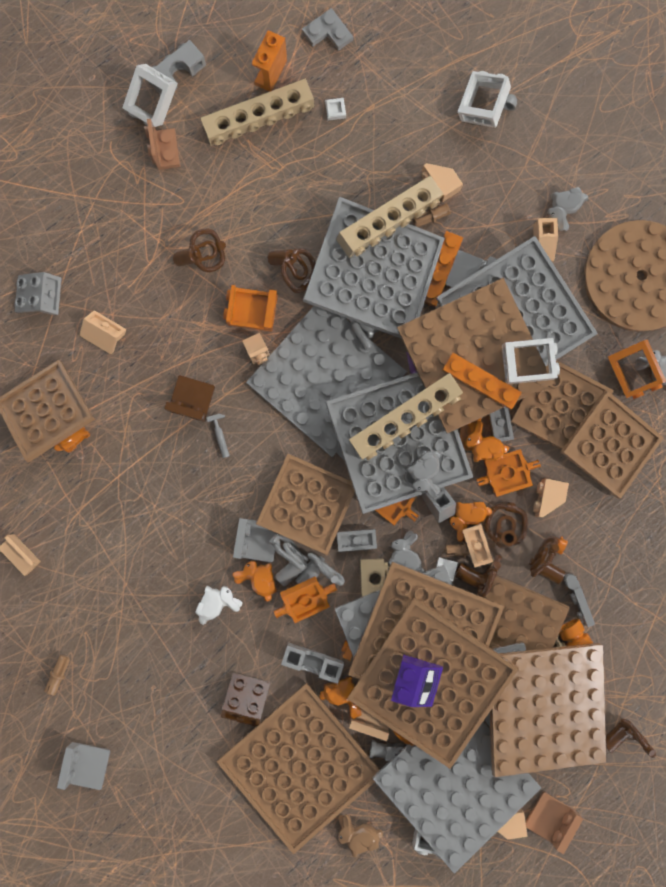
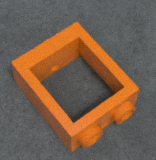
(645, 346)

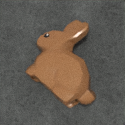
(360, 838)

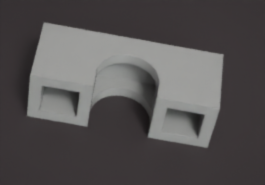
(185, 57)
(312, 661)

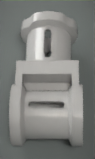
(385, 751)

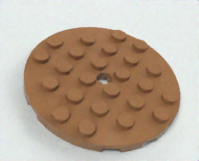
(613, 278)

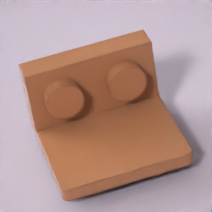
(162, 147)
(554, 821)

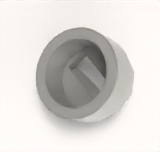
(511, 102)

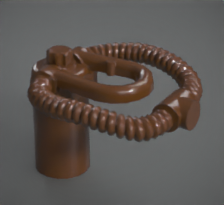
(193, 254)
(287, 259)
(507, 538)
(544, 567)
(482, 582)
(624, 730)

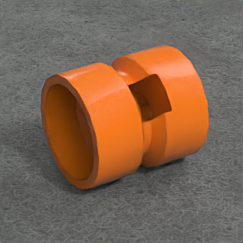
(573, 633)

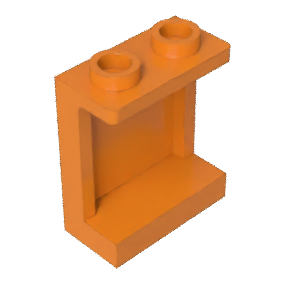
(270, 60)
(250, 308)

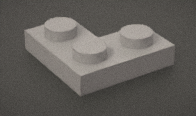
(328, 26)

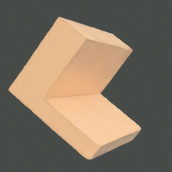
(101, 331)
(477, 545)
(19, 554)
(369, 725)

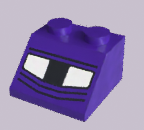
(416, 682)

